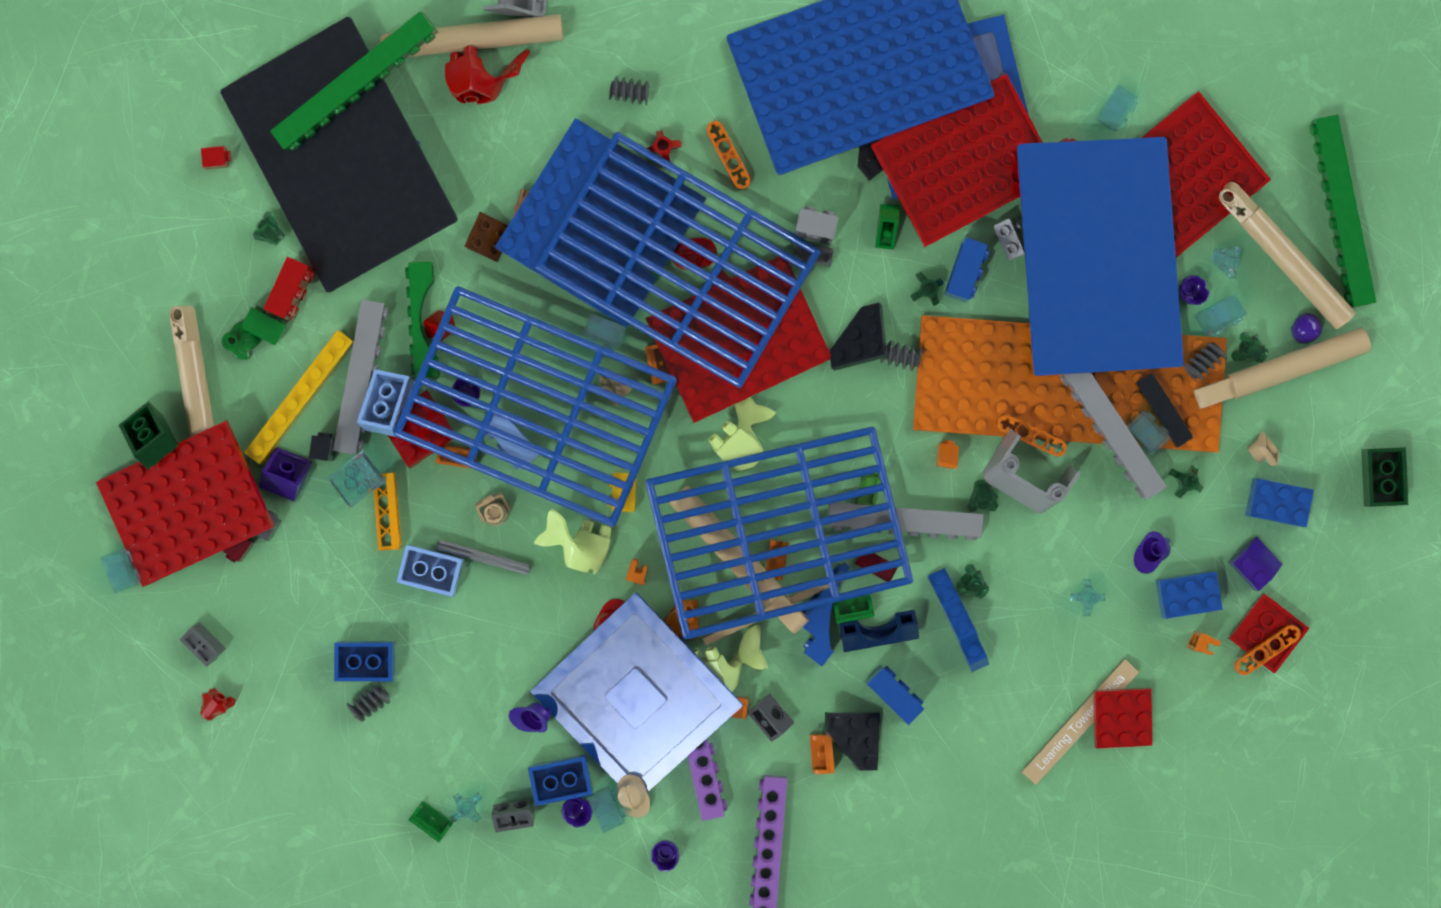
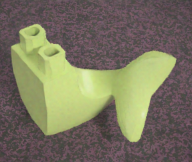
(741, 439)
(583, 552)
(747, 653)

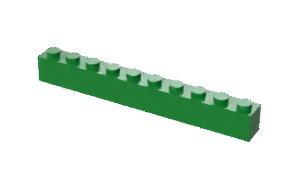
(354, 81)
(1343, 211)

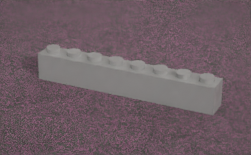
(360, 371)
(1115, 434)
(915, 521)

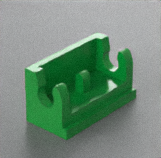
(853, 609)
(430, 821)

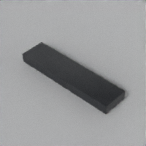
(1164, 410)

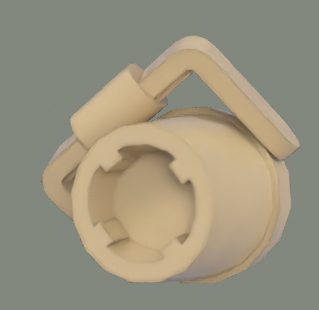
(615, 387)
(1264, 449)
(495, 511)

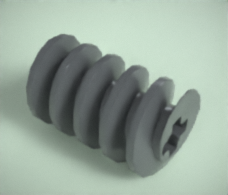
(629, 90)
(902, 355)
(1204, 361)
(369, 702)

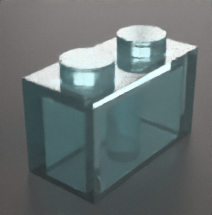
(1117, 108)
(1148, 432)
(120, 570)
(606, 809)

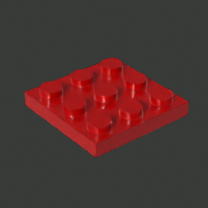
(415, 454)
(1260, 623)
(1122, 718)

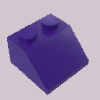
(285, 474)
(1256, 564)

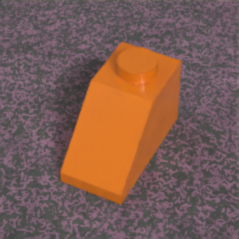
(947, 455)

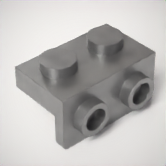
(1011, 237)

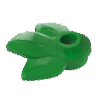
(243, 342)

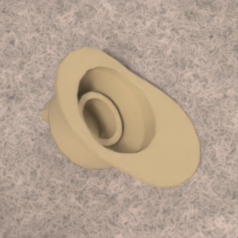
(633, 796)

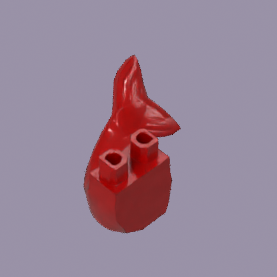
(471, 82)

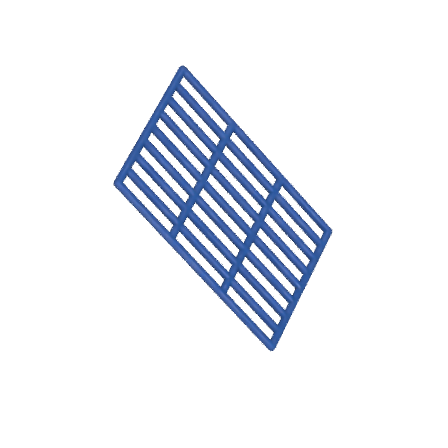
(711, 278)
(571, 420)
(743, 540)

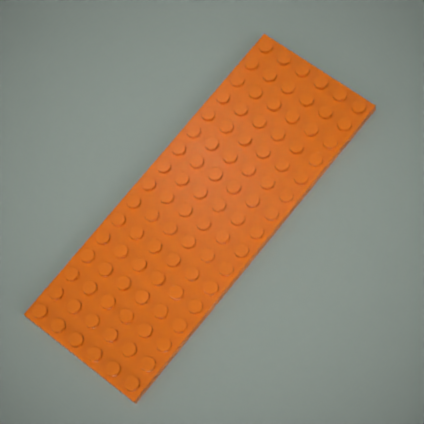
(985, 370)

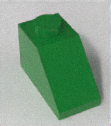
(887, 226)

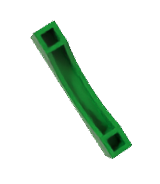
(420, 280)

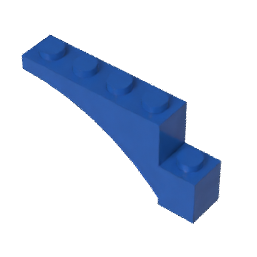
(959, 620)
(818, 625)

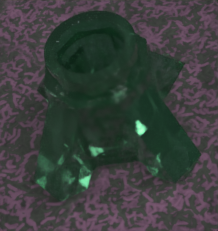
(268, 229)
(927, 289)
(1250, 349)
(1186, 481)
(982, 497)
(973, 583)

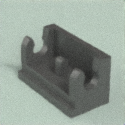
(824, 258)
(202, 644)

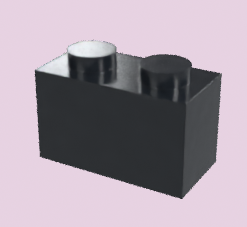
(322, 447)

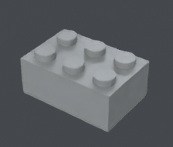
(816, 225)

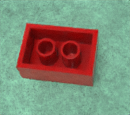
(289, 289)

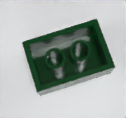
(148, 435)
(1384, 477)

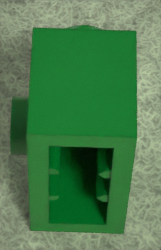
(262, 325)

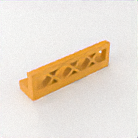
(393, 514)

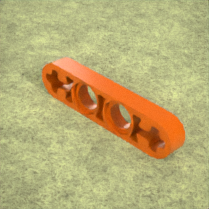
(730, 154)
(1032, 433)
(1265, 647)

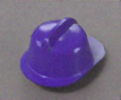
(1151, 552)
(530, 718)

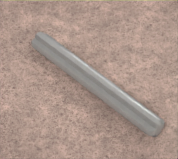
(483, 557)

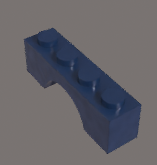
(899, 629)

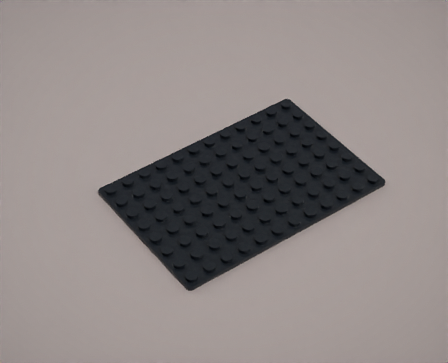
(359, 182)

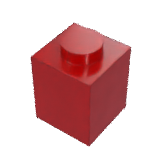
(215, 157)

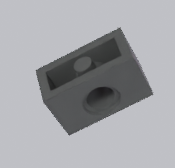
(770, 717)

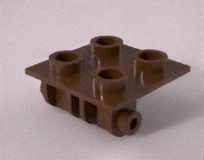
(485, 236)

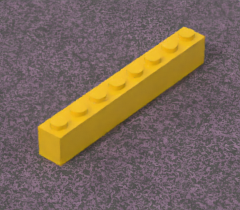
(299, 397)

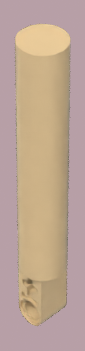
(493, 34)
(1287, 256)
(1285, 368)
(191, 369)
(792, 621)

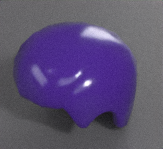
(1193, 290)
(1306, 328)
(466, 388)
(576, 812)
(665, 855)

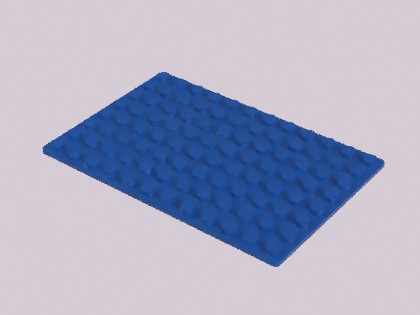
(855, 74)
(1099, 256)

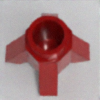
(664, 146)
(215, 704)

